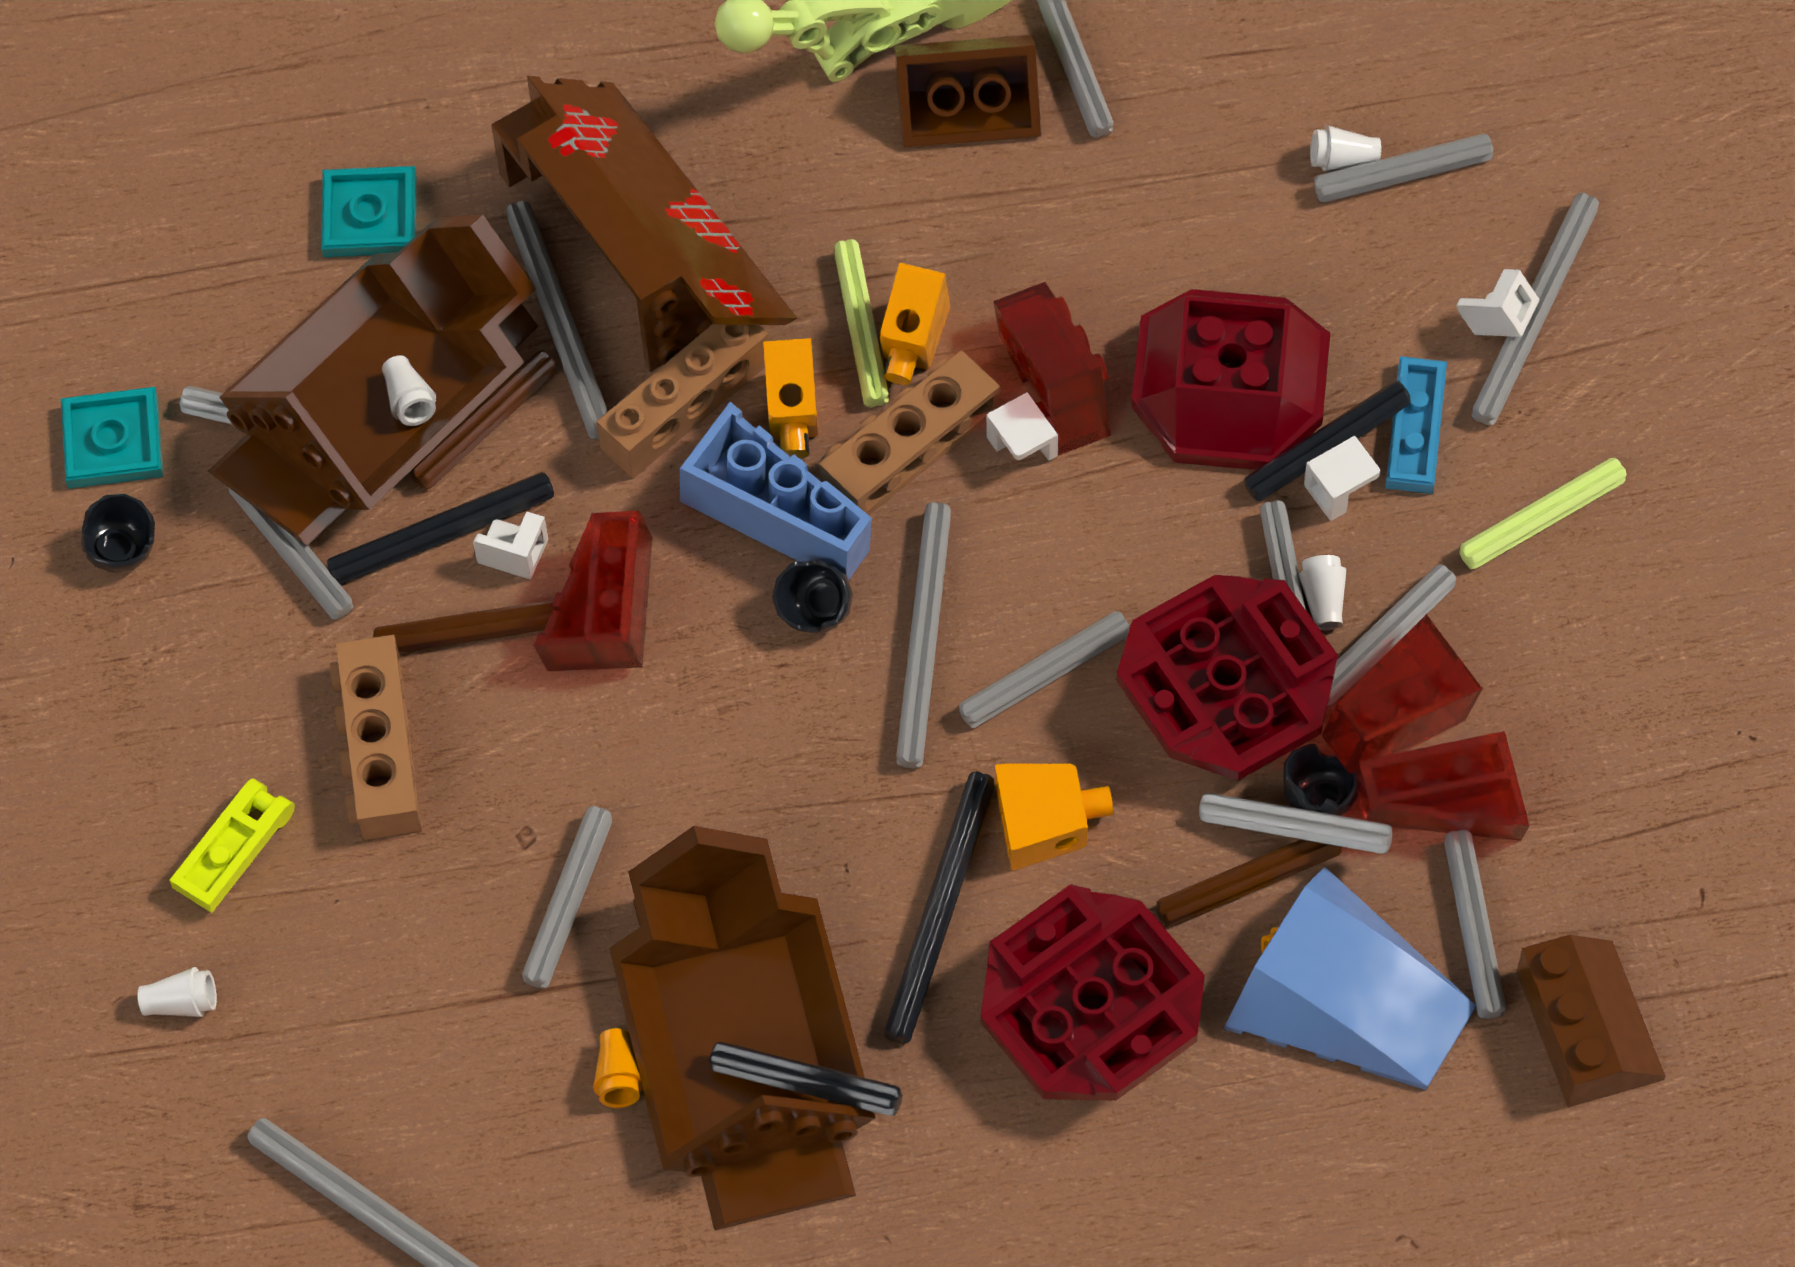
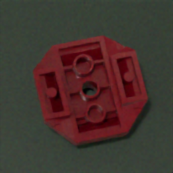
(1221, 412)
(1238, 632)
(1082, 949)

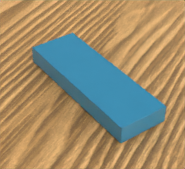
(1417, 426)

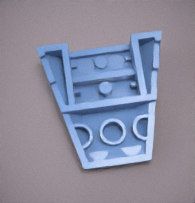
(1351, 990)

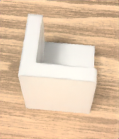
(1502, 311)
(1021, 429)
(1338, 474)
(512, 546)

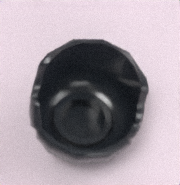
(117, 533)
(812, 596)
(1318, 782)

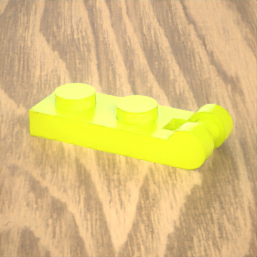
(231, 845)

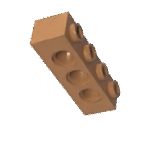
(681, 395)
(936, 429)
(394, 806)

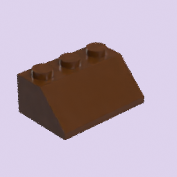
(968, 90)
(1587, 1018)

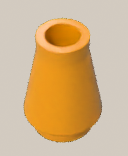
(617, 1071)

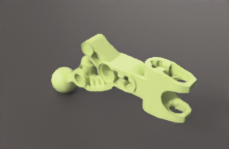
(859, 28)

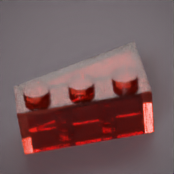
(1056, 363)
(605, 599)
(1403, 699)
(1446, 789)

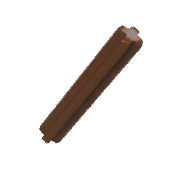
(484, 419)
(468, 626)
(1243, 880)

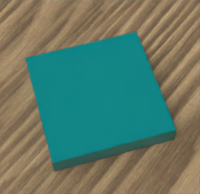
(368, 210)
(111, 437)

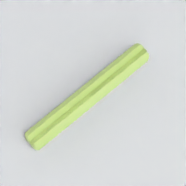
(861, 323)
(1542, 513)

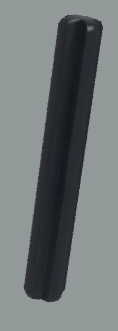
(1352, 423)
(806, 1078)

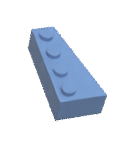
(772, 497)

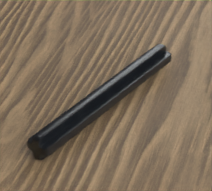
(440, 528)

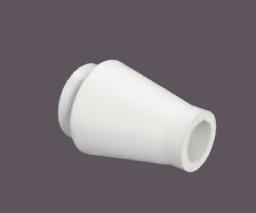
(1342, 149)
(408, 394)
(1324, 588)
(179, 995)

